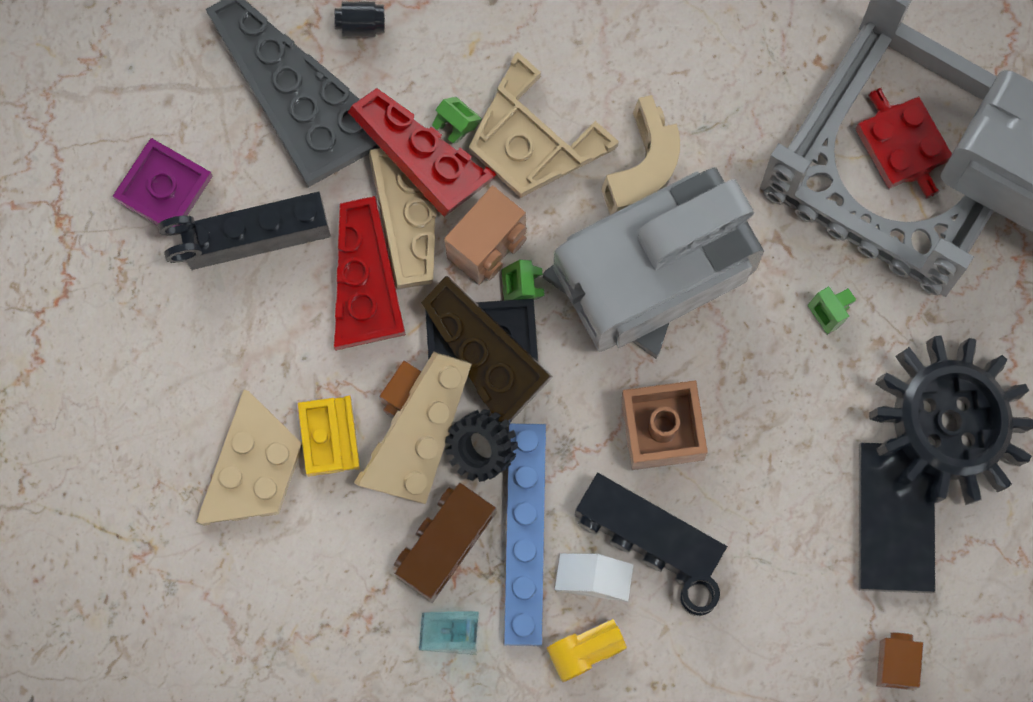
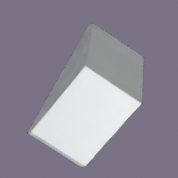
(594, 576)

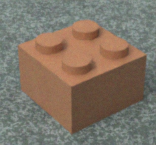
(486, 236)
(664, 425)

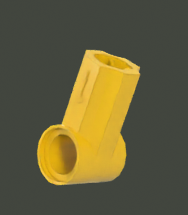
(578, 653)

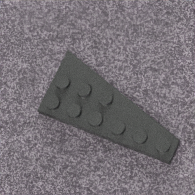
(295, 92)

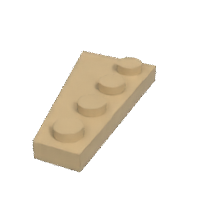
(406, 221)

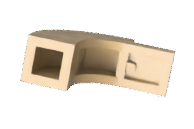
(660, 160)

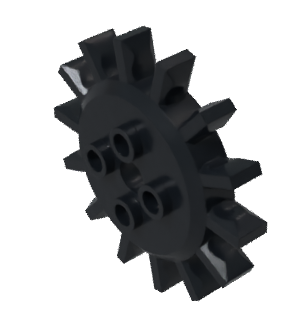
(984, 421)

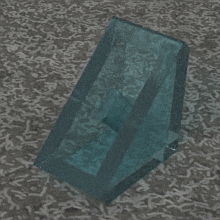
(450, 632)

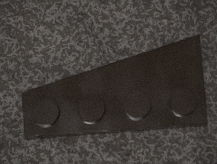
(500, 366)

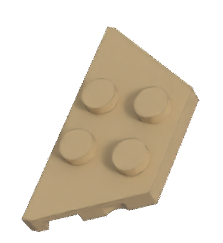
(251, 467)

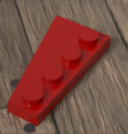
(366, 291)

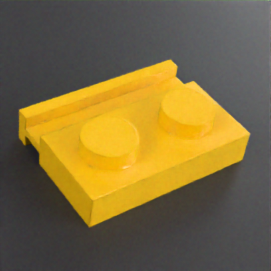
(328, 436)

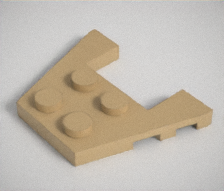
(521, 146)

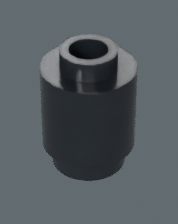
(360, 18)

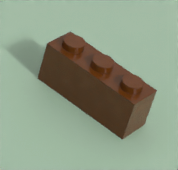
(444, 541)

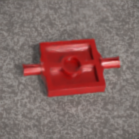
(903, 142)

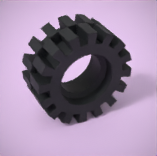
(467, 456)

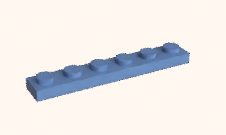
(525, 537)

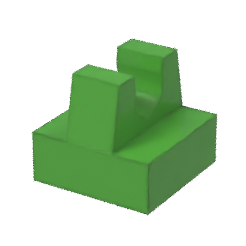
(458, 115)
(519, 281)
(831, 308)

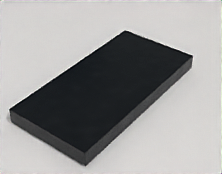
(894, 525)

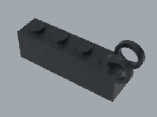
(246, 231)
(654, 534)

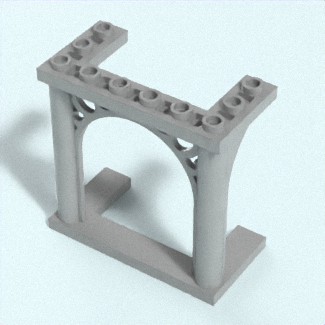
(790, 167)

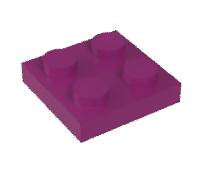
(162, 184)

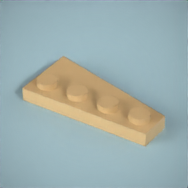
(415, 442)

